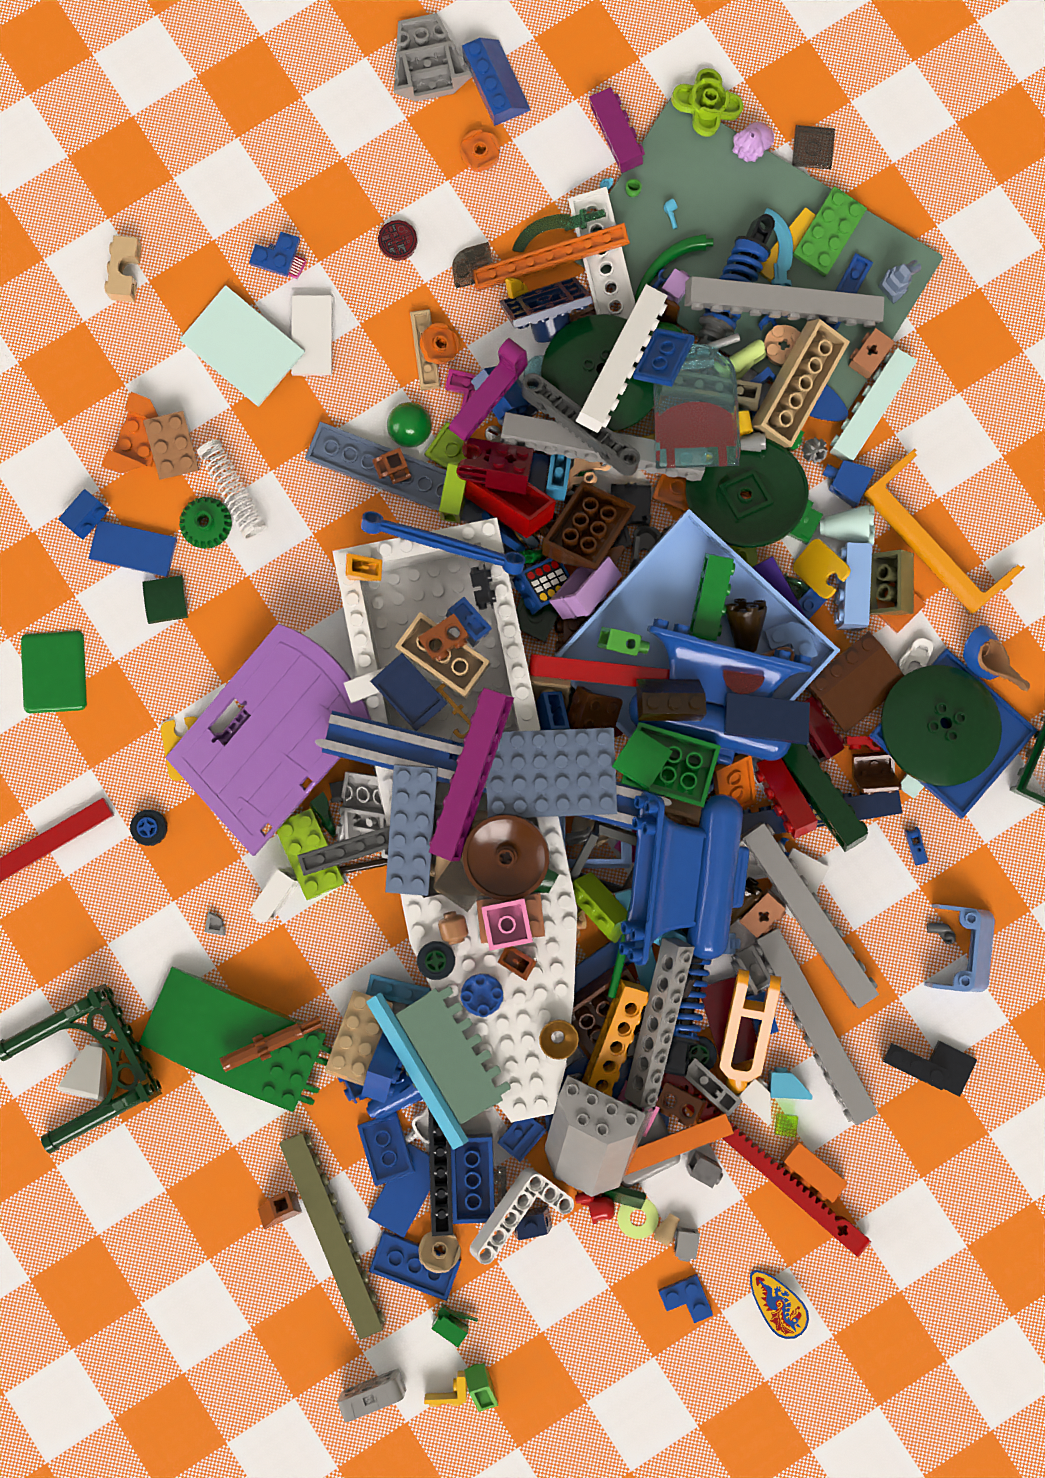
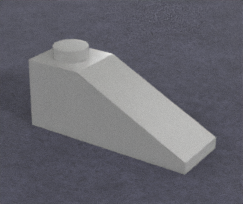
(712, 1087)

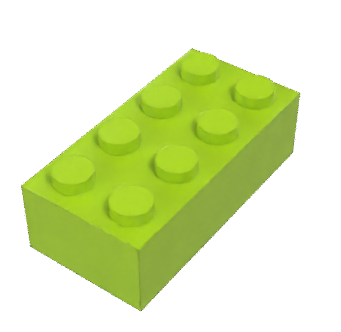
(301, 835)

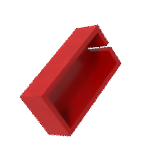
(520, 512)

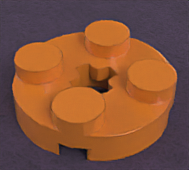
(480, 139)
(431, 351)

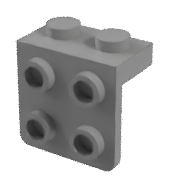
(750, 960)

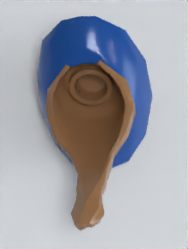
(989, 659)

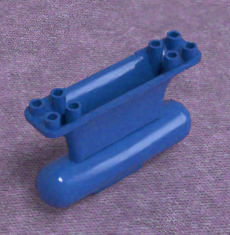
(705, 661)
(685, 877)

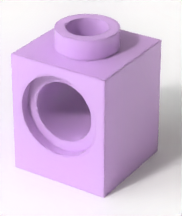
(675, 285)

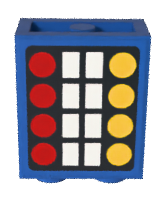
(540, 583)

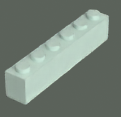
(873, 406)

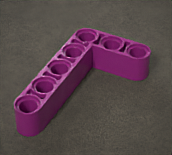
(511, 365)

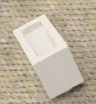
(758, 1099)

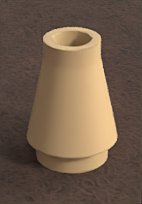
(666, 1230)

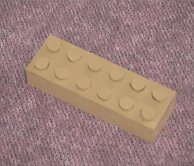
(800, 383)

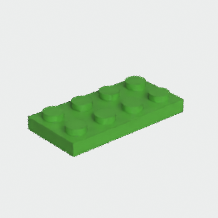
(829, 231)

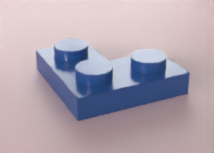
(279, 259)
(687, 1292)

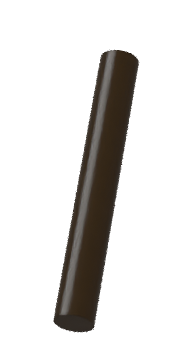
(363, 865)

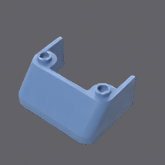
(980, 950)

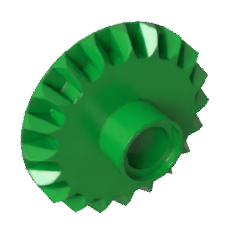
(210, 534)

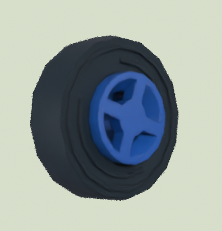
(141, 829)

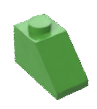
(480, 1387)

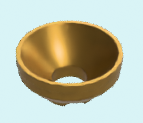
(566, 1046)

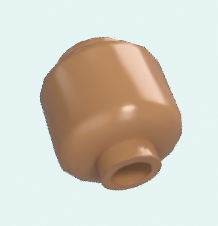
(453, 928)

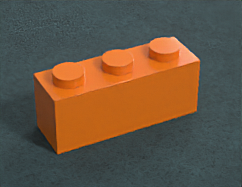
(813, 1171)

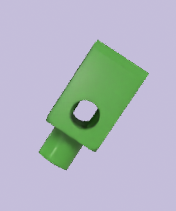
(616, 641)

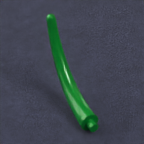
(685, 246)

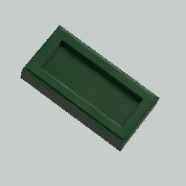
(626, 1196)

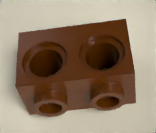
(682, 1099)

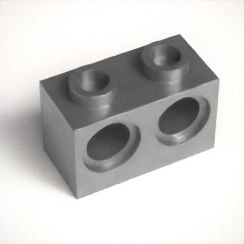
(705, 1169)

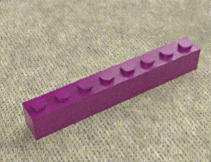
(471, 774)

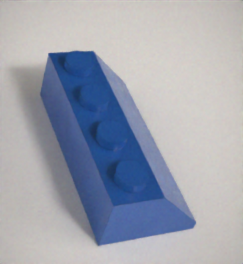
(494, 79)

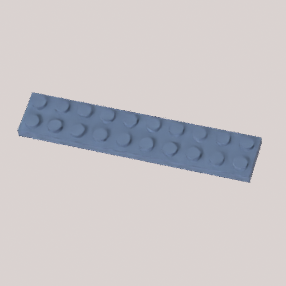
(354, 457)

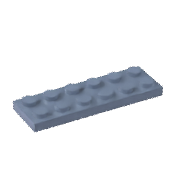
(411, 829)

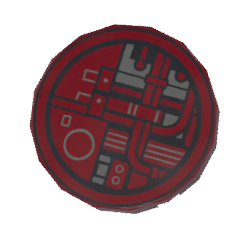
(397, 240)

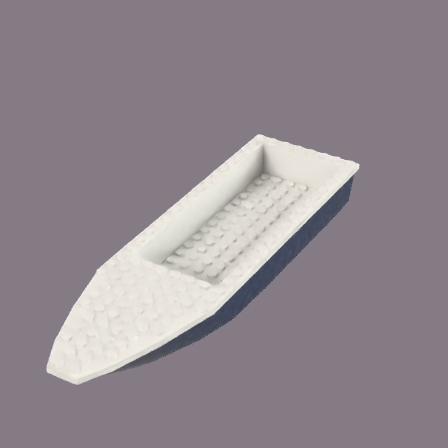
(377, 617)

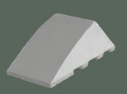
(427, 60)
(361, 807)

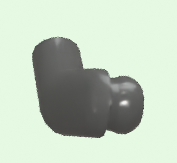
(943, 930)

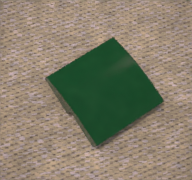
(165, 599)

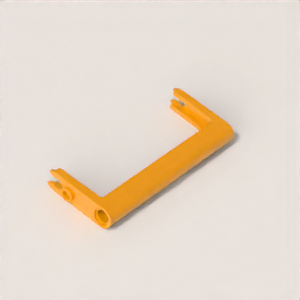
(926, 547)

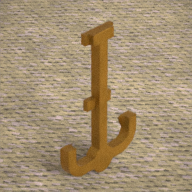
(457, 710)

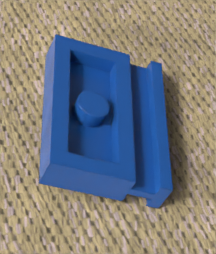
(521, 1137)

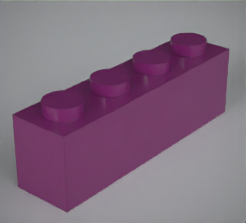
(616, 130)

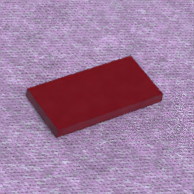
(717, 1010)

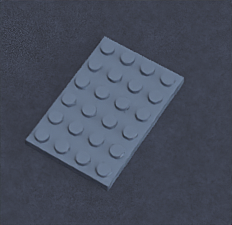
(553, 773)

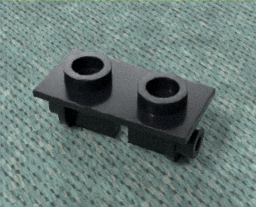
(485, 595)

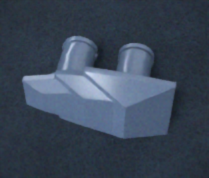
(897, 279)

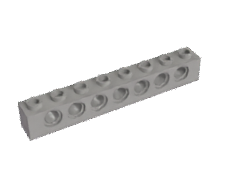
(659, 1022)

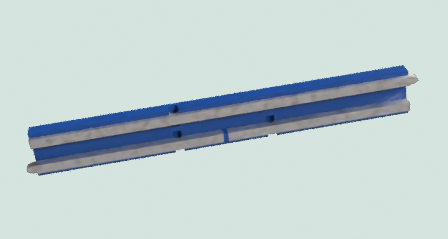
(390, 745)

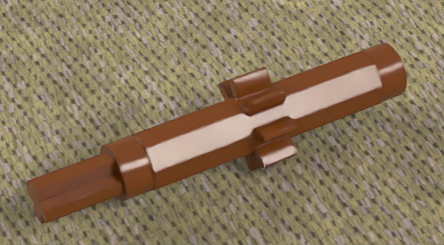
(263, 1046)

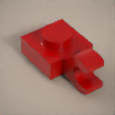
(856, 742)

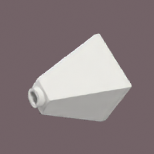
(87, 1074)

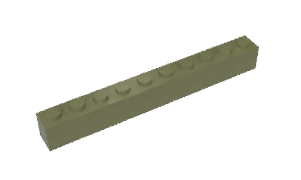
(332, 1234)

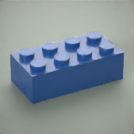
(473, 1180)

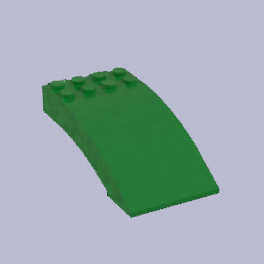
(203, 1022)

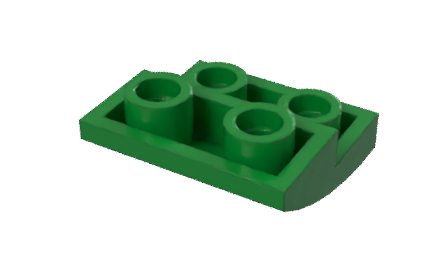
(642, 759)

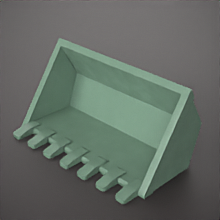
(450, 1055)

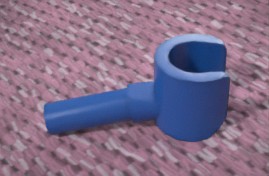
(660, 280)

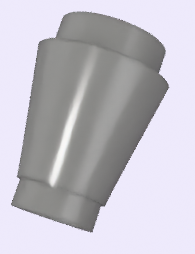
(753, 442)

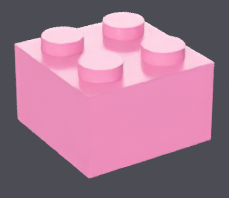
(507, 924)

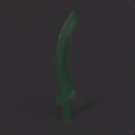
(555, 222)

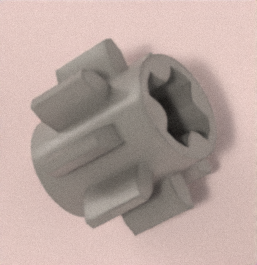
(815, 450)

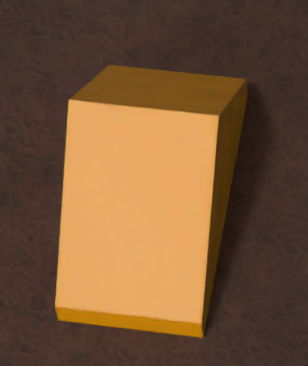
(363, 568)

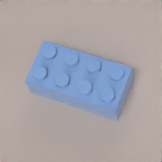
(854, 592)

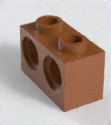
(440, 633)

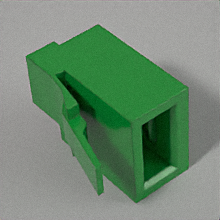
(807, 525)
(451, 1327)

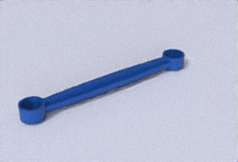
(511, 562)

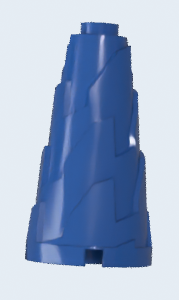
(403, 1097)

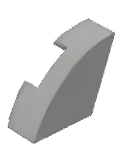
(214, 924)

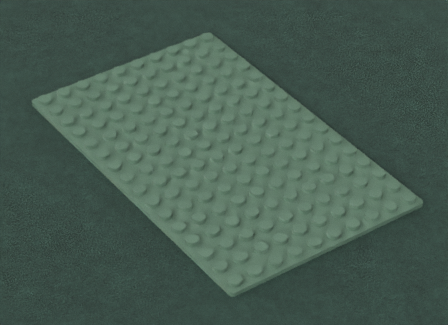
(721, 199)

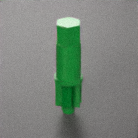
(533, 556)

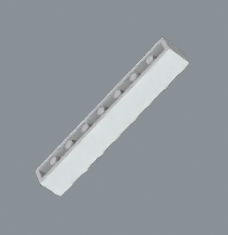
(621, 359)

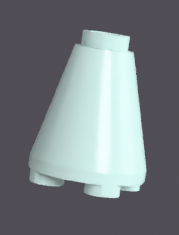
(851, 525)

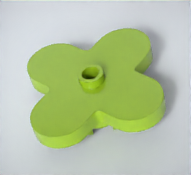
(707, 102)

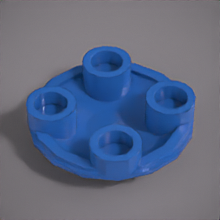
(482, 995)

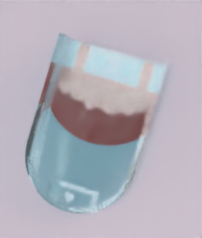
(699, 414)

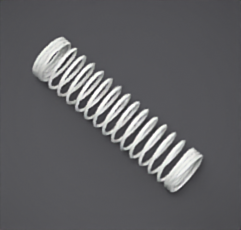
(253, 529)

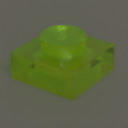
(786, 1125)

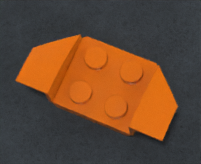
(132, 446)

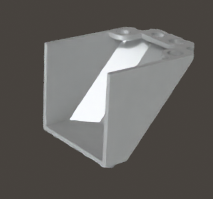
(592, 1137)

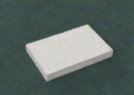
(808, 867)

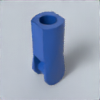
(917, 850)

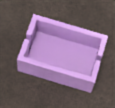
(585, 590)

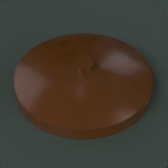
(506, 857)

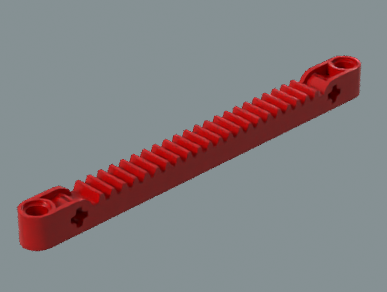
(850, 1237)

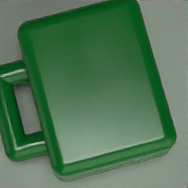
(53, 672)

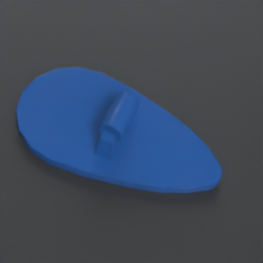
(829, 406)

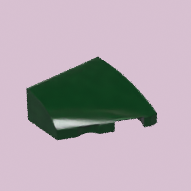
(321, 808)

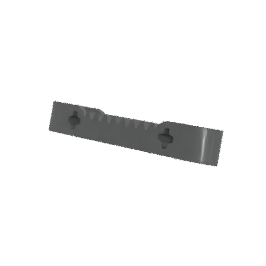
(564, 410)

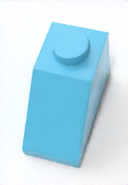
(785, 1085)

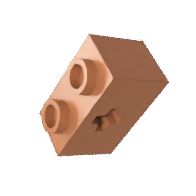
(879, 345)
(761, 925)

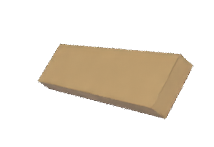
(427, 370)

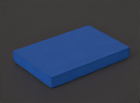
(663, 357)
(386, 1149)

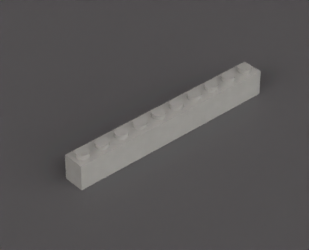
(783, 301)
(554, 439)
(809, 914)
(816, 1027)

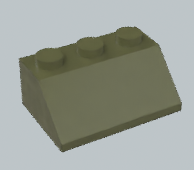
(895, 568)

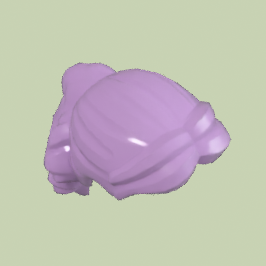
(753, 141)

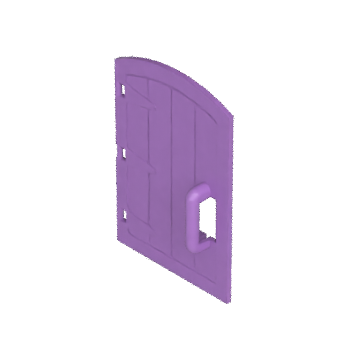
(269, 749)

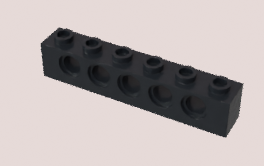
(439, 1180)

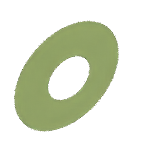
(638, 1232)

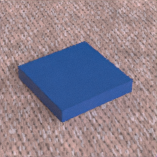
(507, 535)

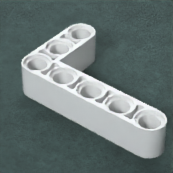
(517, 1210)

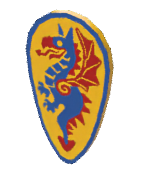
(779, 1305)

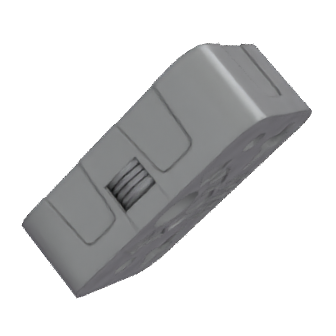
(371, 1395)

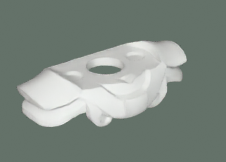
(919, 652)

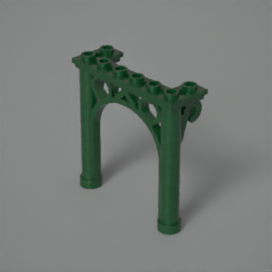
(142, 1089)

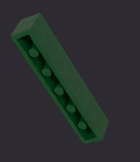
(824, 797)

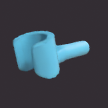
(669, 207)

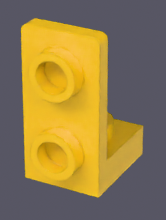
(454, 1398)

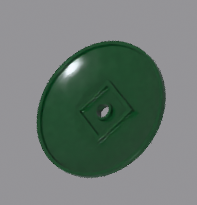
(573, 362)
(776, 500)
(919, 741)

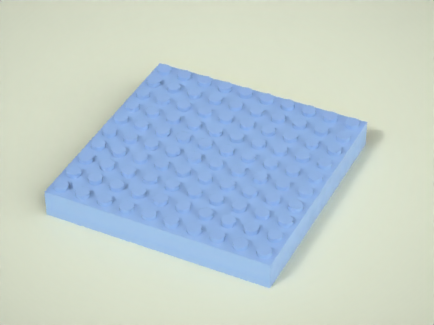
(666, 589)

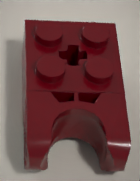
(496, 465)

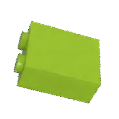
(453, 496)

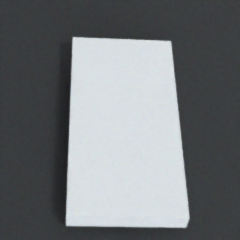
(313, 334)

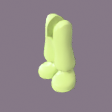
(748, 357)

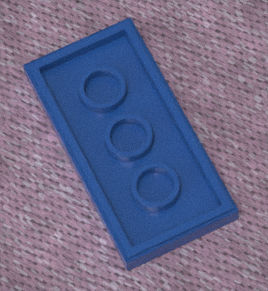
(132, 548)
(404, 1196)
(399, 1261)

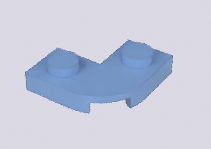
(794, 634)

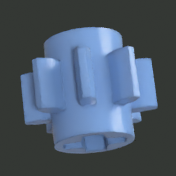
(733, 944)

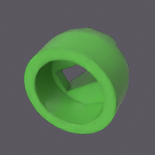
(633, 187)

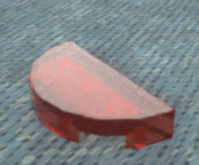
(742, 682)

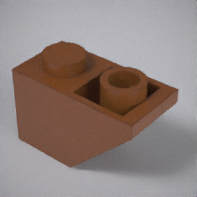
(279, 1209)

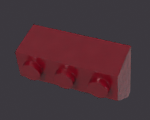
(821, 734)

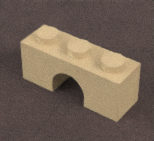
(123, 252)

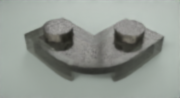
(466, 260)
(500, 1179)

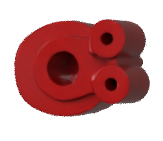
(600, 1207)

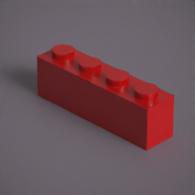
(786, 797)

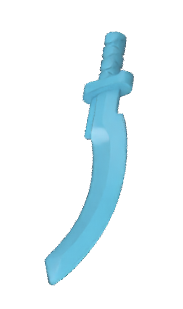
(785, 252)

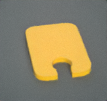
(816, 566)
(170, 740)

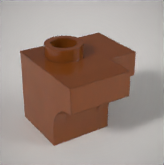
(392, 465)

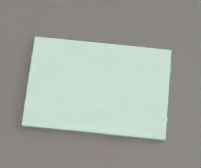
(242, 346)

